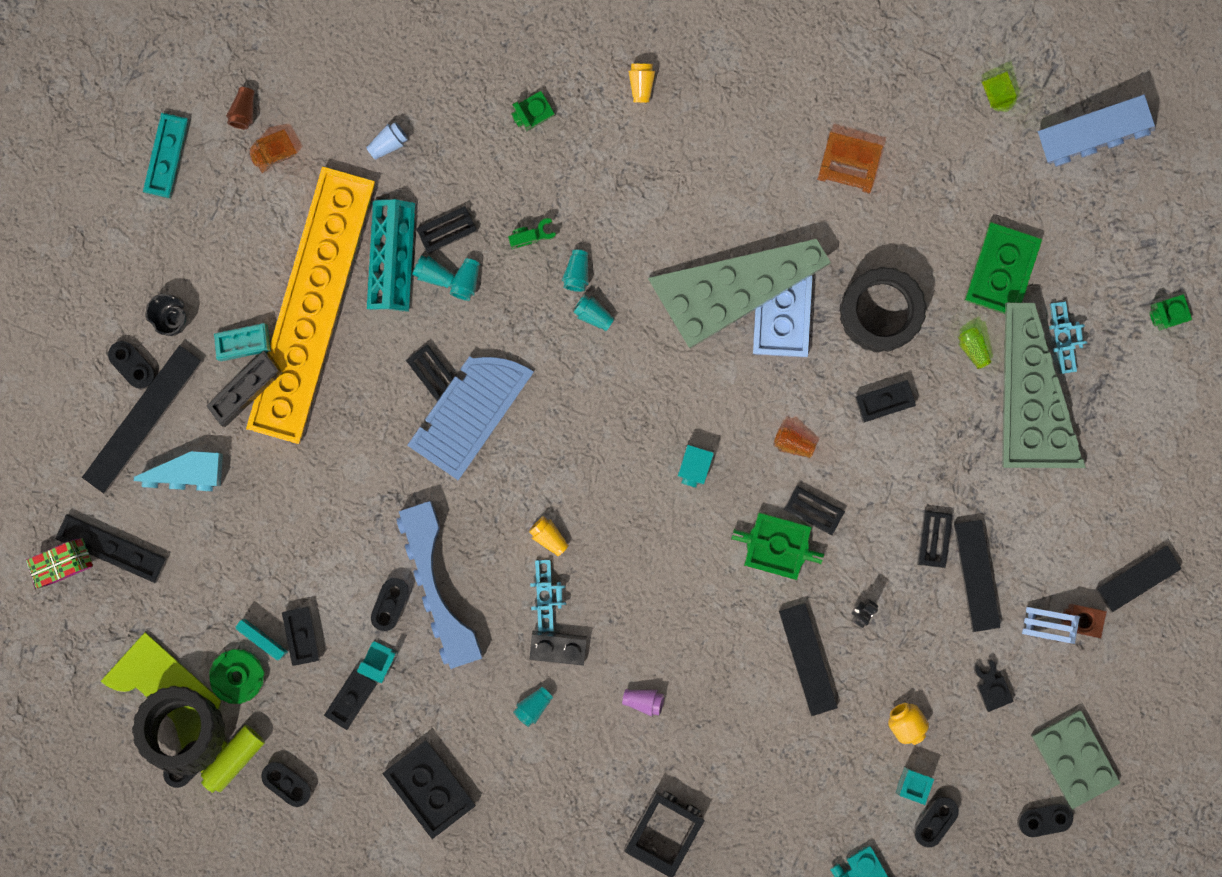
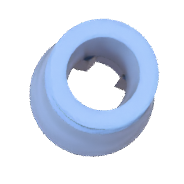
(387, 141)

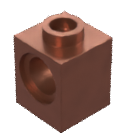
(1095, 620)

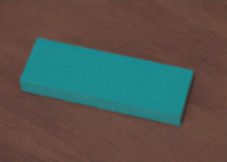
(166, 155)

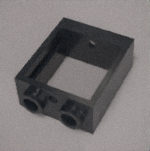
(652, 859)

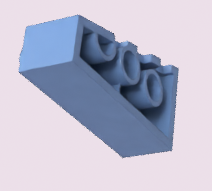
(1097, 130)

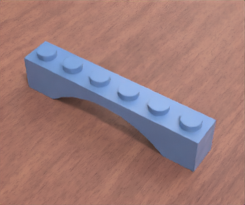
(458, 640)

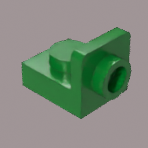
(532, 111)
(1170, 312)

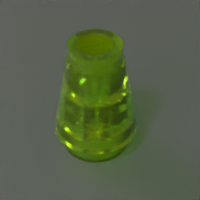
(975, 347)

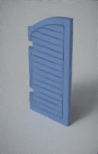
(469, 412)

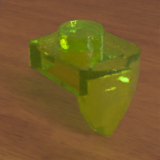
(999, 91)

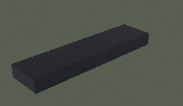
(113, 548)
(977, 575)
(808, 659)

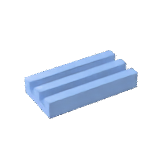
(1030, 622)

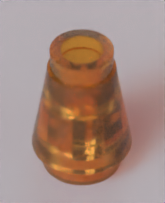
(792, 442)

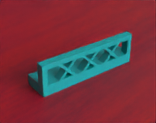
(395, 255)

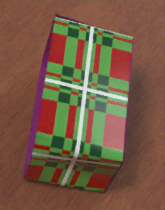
(59, 563)

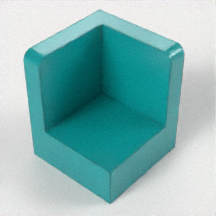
(377, 662)
(914, 786)

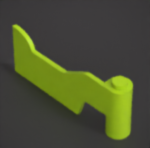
(152, 668)

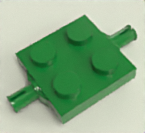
(777, 546)

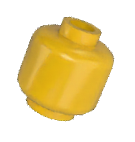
(908, 723)

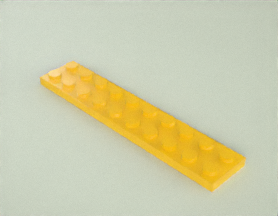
(312, 303)

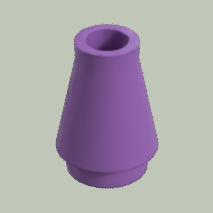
(645, 701)

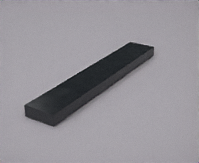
(142, 419)

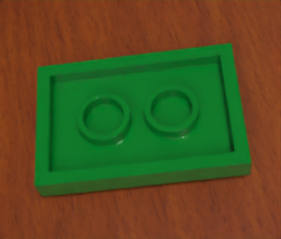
(1002, 268)

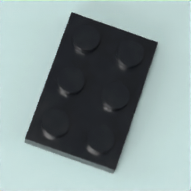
(429, 789)

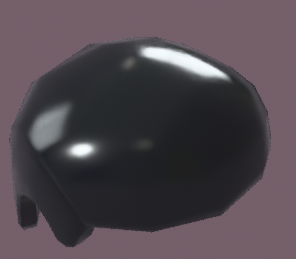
(167, 314)

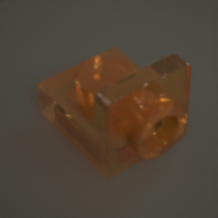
(272, 150)

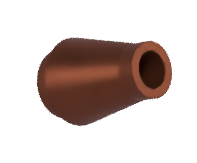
(241, 110)

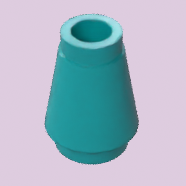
(432, 272)
(576, 272)
(465, 280)
(592, 312)
(533, 706)

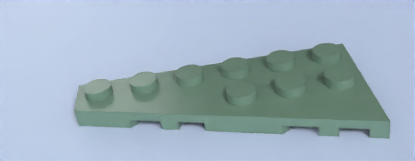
(722, 292)
(1034, 408)

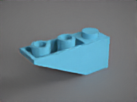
(191, 468)

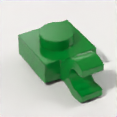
(523, 236)

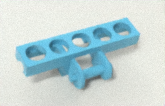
(1069, 345)
(539, 607)

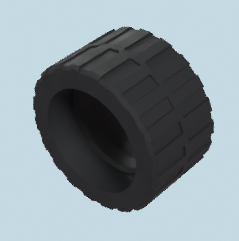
(910, 291)
(152, 713)

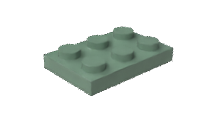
(1075, 759)

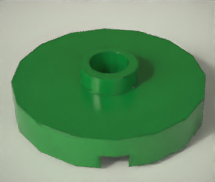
(222, 678)

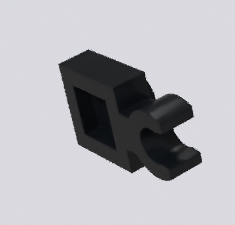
(863, 612)
(994, 690)

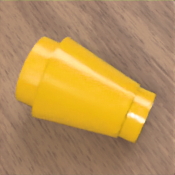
(641, 82)
(548, 536)

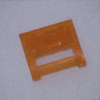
(851, 153)

